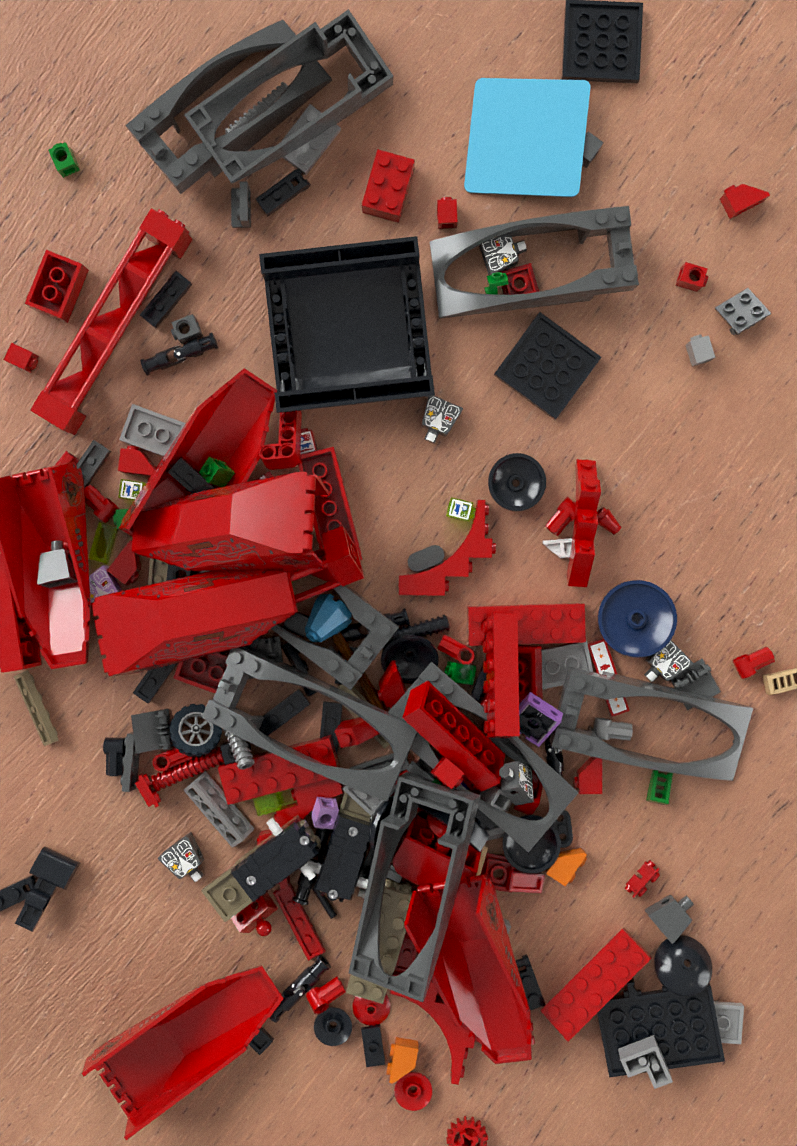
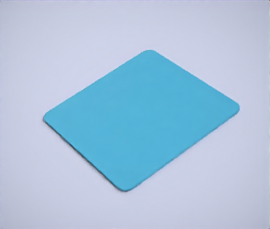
(527, 137)

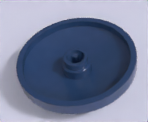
(637, 618)

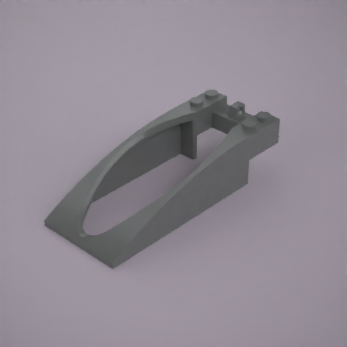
(305, 47)
(197, 161)
(621, 276)
(350, 670)
(610, 686)
(223, 713)
(557, 789)
(409, 793)

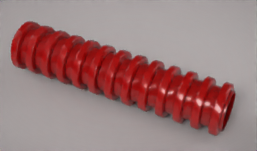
(187, 769)

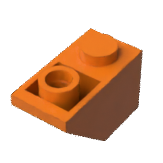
(566, 865)
(404, 1058)

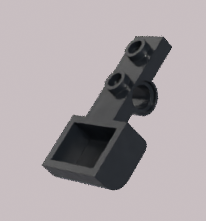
(52, 872)

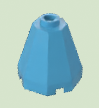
(327, 618)

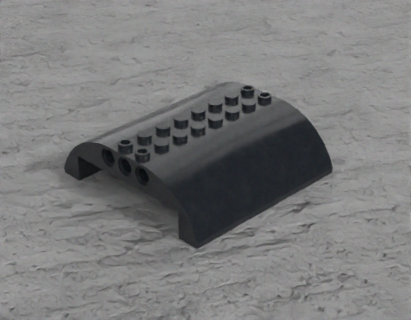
(347, 324)

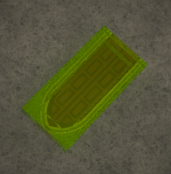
(103, 543)

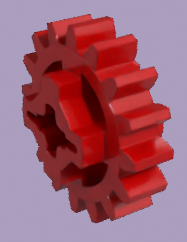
(470, 1129)

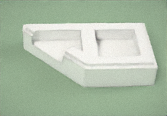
(559, 547)

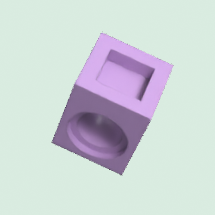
(325, 813)

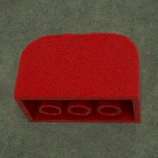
(424, 860)

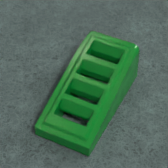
(665, 792)

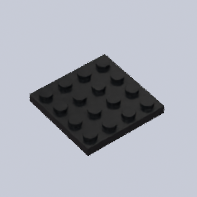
(602, 41)
(547, 366)

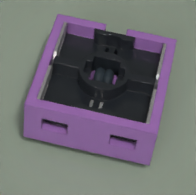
(537, 719)

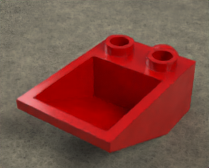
(252, 918)

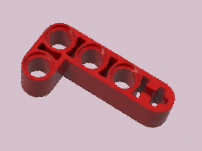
(287, 451)

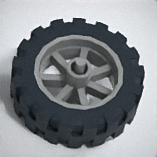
(186, 747)

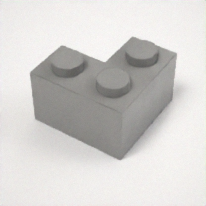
(643, 1057)

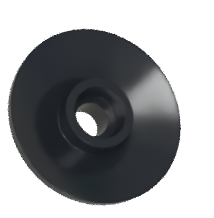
(330, 1034)

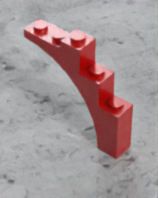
(585, 523)
(458, 565)
(306, 798)
(456, 1037)

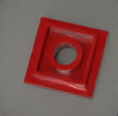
(522, 273)
(143, 785)
(494, 862)

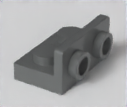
(241, 206)

